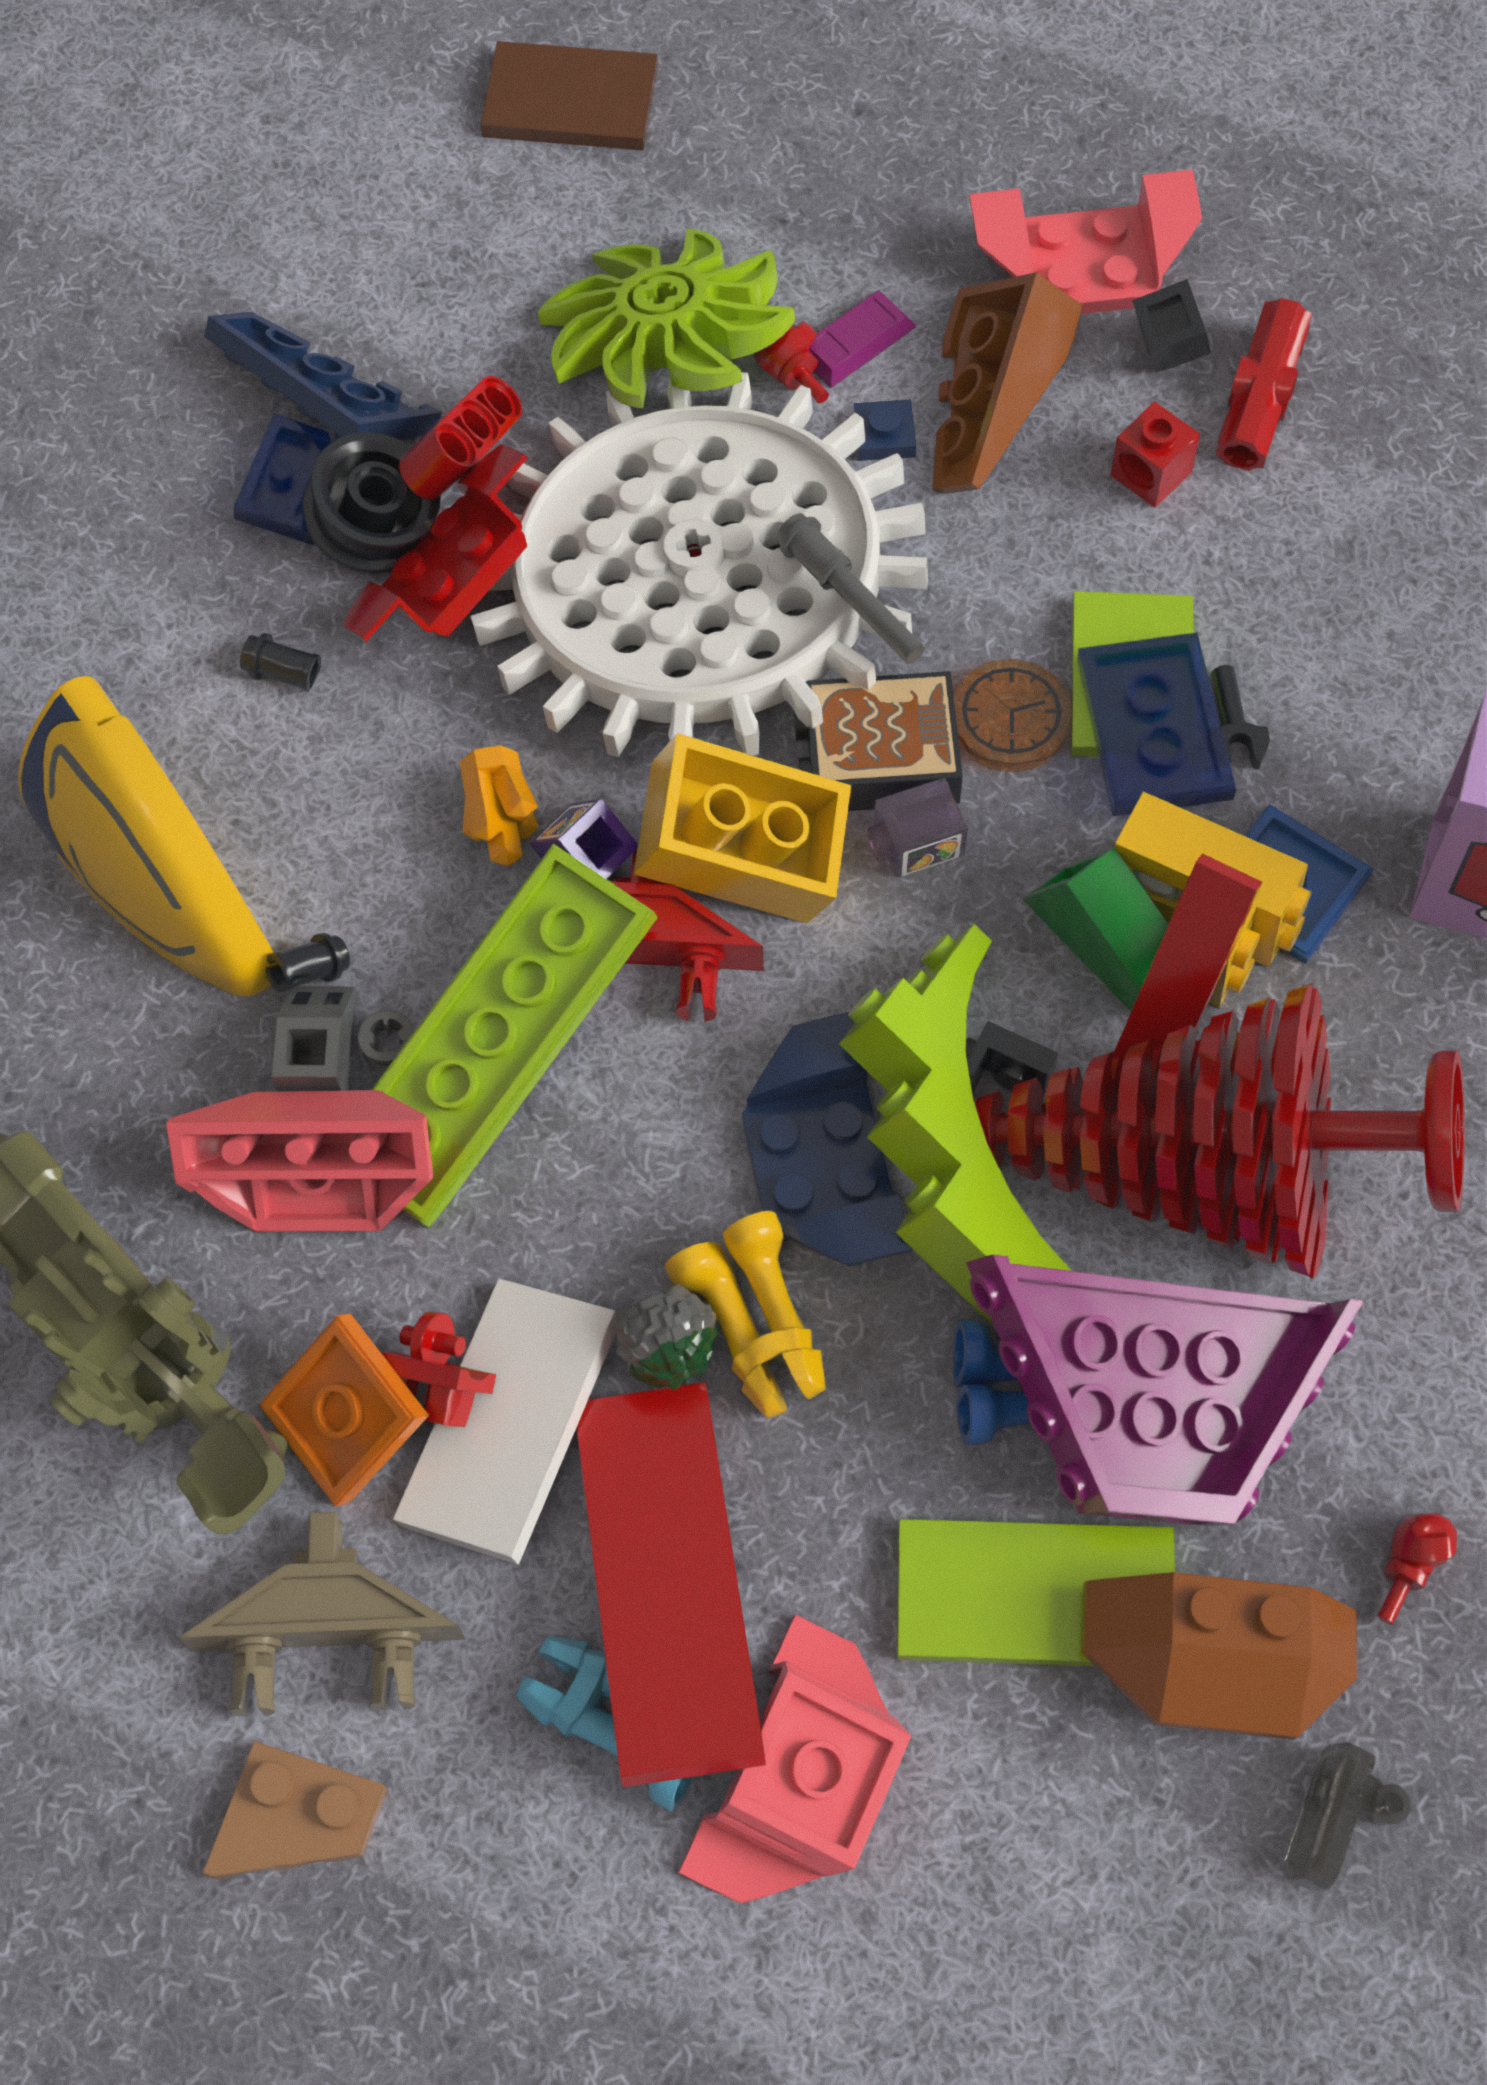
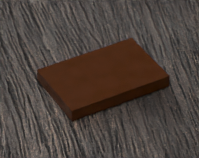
(569, 95)

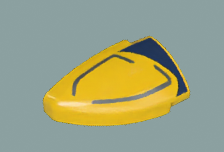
(135, 840)

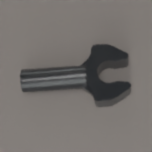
(1232, 717)

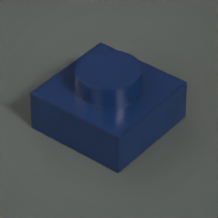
(887, 429)

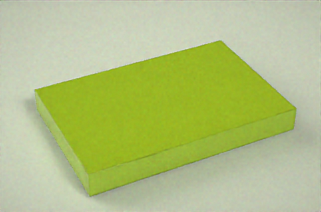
(1113, 619)

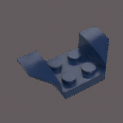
(812, 1148)

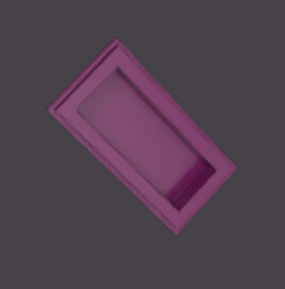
(858, 337)

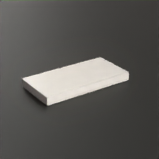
(492, 1477)

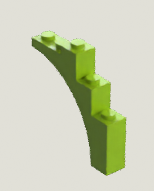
(929, 1122)

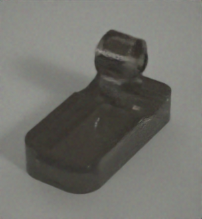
(1330, 1811)

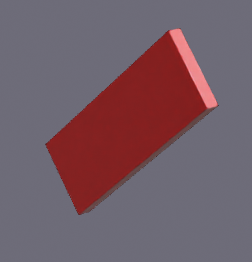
(667, 1587)

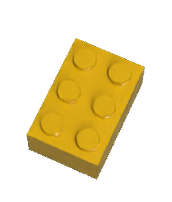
(742, 829)

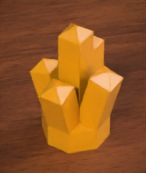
(497, 802)

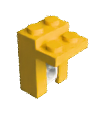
(1161, 850)

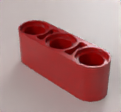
(460, 438)

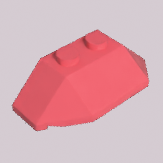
(304, 1158)

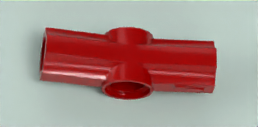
(1263, 384)

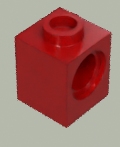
(1154, 454)

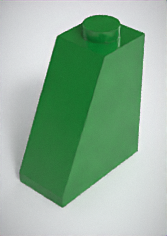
(1104, 920)

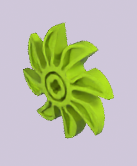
(666, 317)

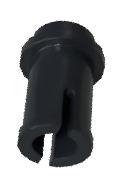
(279, 662)
(321, 958)

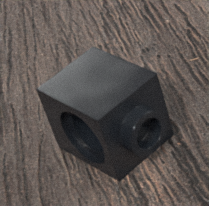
(1172, 326)

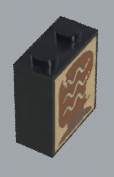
(884, 736)

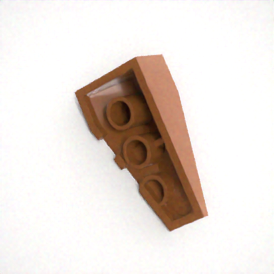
(1005, 352)

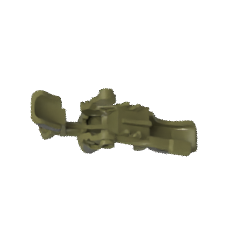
(131, 1340)

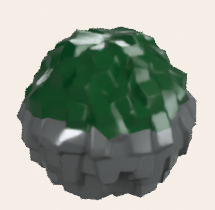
(666, 1337)

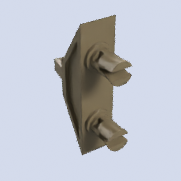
(321, 1602)

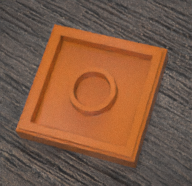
(343, 1409)

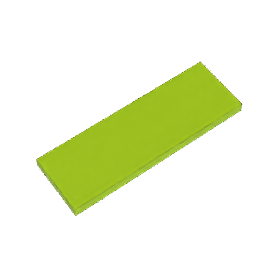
(511, 1014)

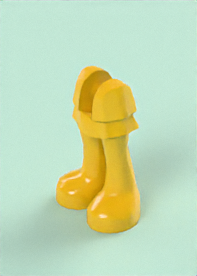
(709, 1272)

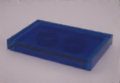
(1155, 722)

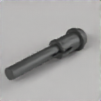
(802, 539)

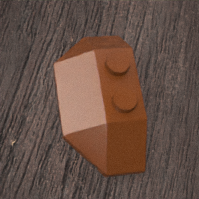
(1221, 1650)

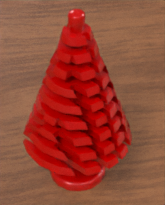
(1224, 1130)

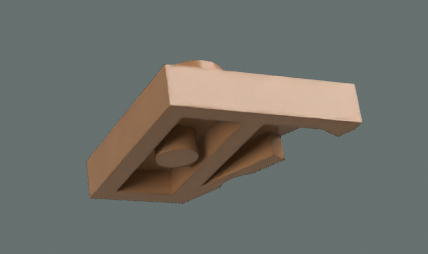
(293, 1815)

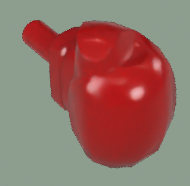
(792, 362)
(1415, 1549)

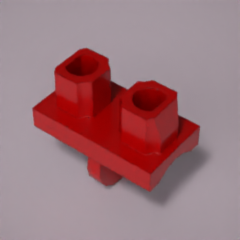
(450, 1386)

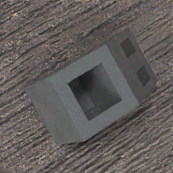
(314, 1039)

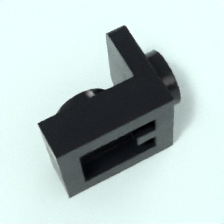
(1008, 1057)

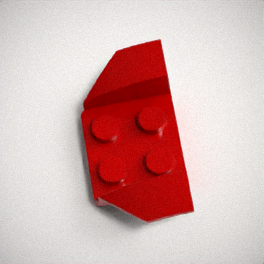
(455, 560)

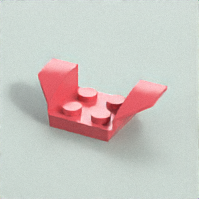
(1094, 254)
(823, 1778)

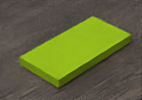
(1011, 1586)

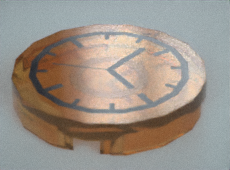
(1012, 715)

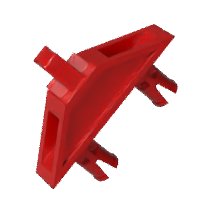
(689, 938)

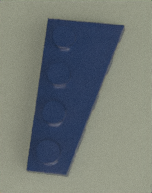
(316, 381)

